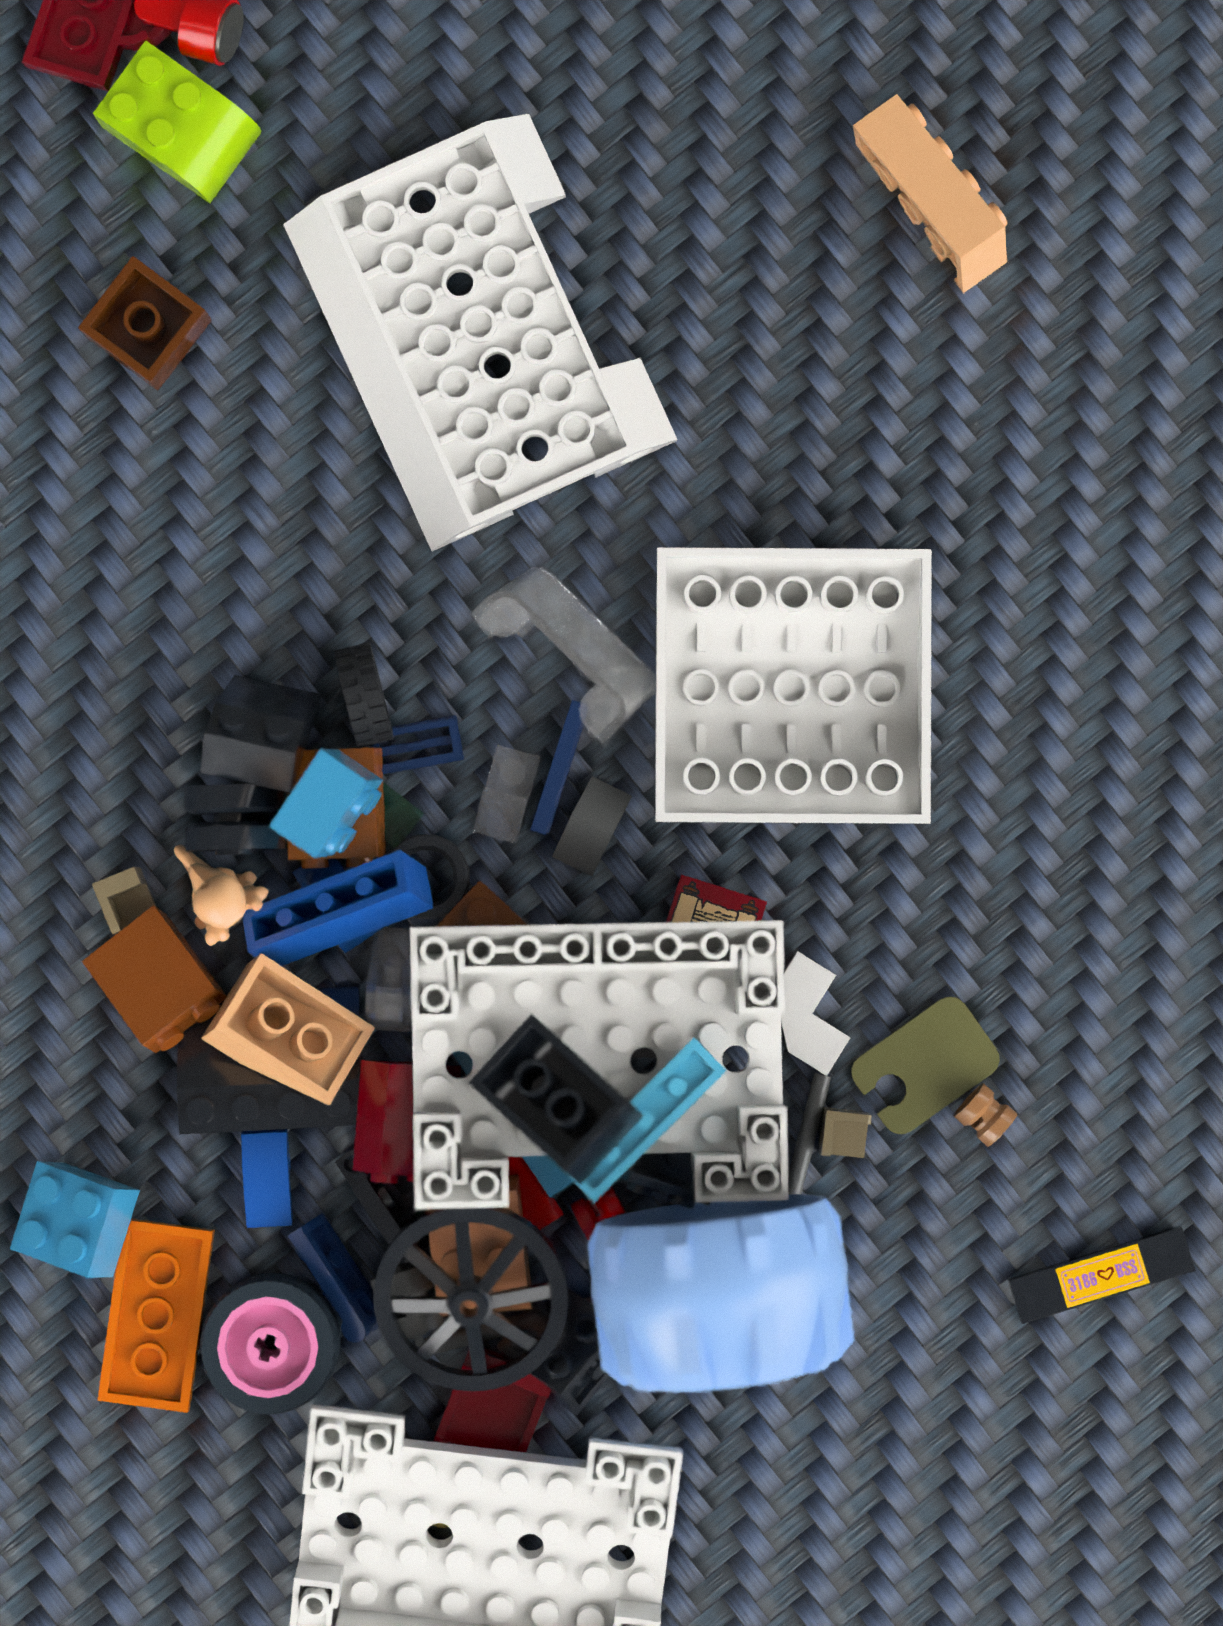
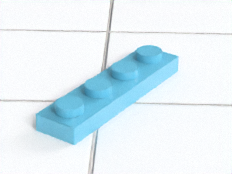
(661, 1104)

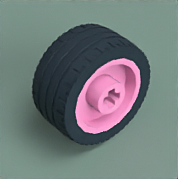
(262, 1377)

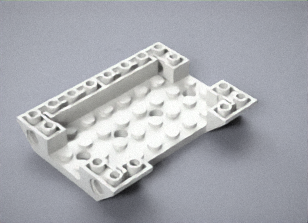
(425, 350)
(604, 998)
(489, 1498)

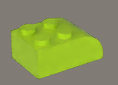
(177, 122)

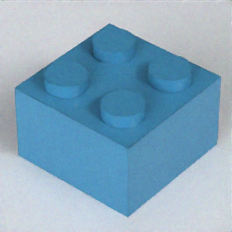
(327, 804)
(74, 1219)

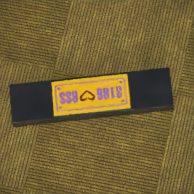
(1101, 1274)

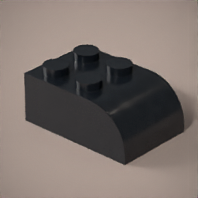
(555, 1099)

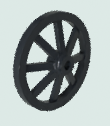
(474, 1289)

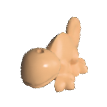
(219, 895)

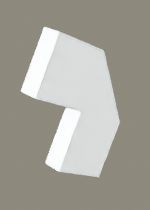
(803, 1032)

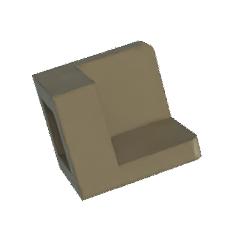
(123, 897)
(843, 1132)

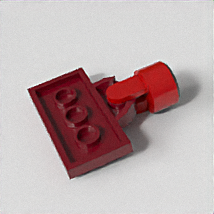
(87, 37)

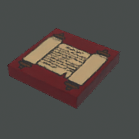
(707, 902)

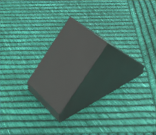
(591, 826)

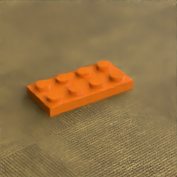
(156, 1316)

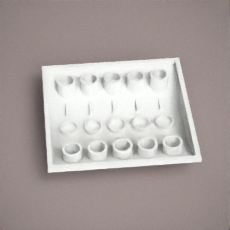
(793, 685)

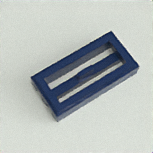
(454, 739)

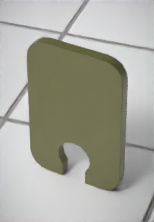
(937, 1058)

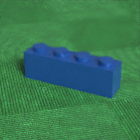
(338, 908)

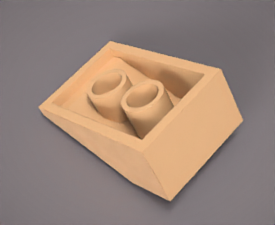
(288, 1030)

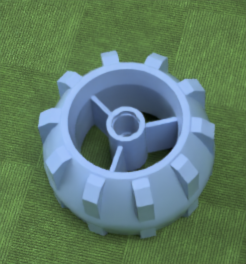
(720, 1293)

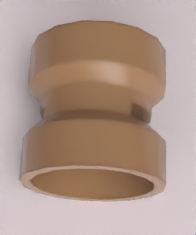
(985, 1115)

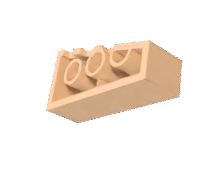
(934, 190)

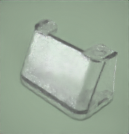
(619, 675)

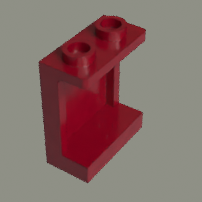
(494, 1417)

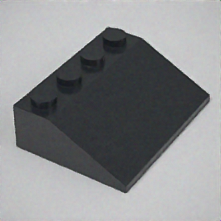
(229, 1097)

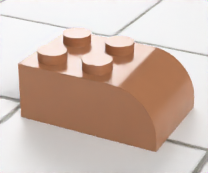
(486, 1246)

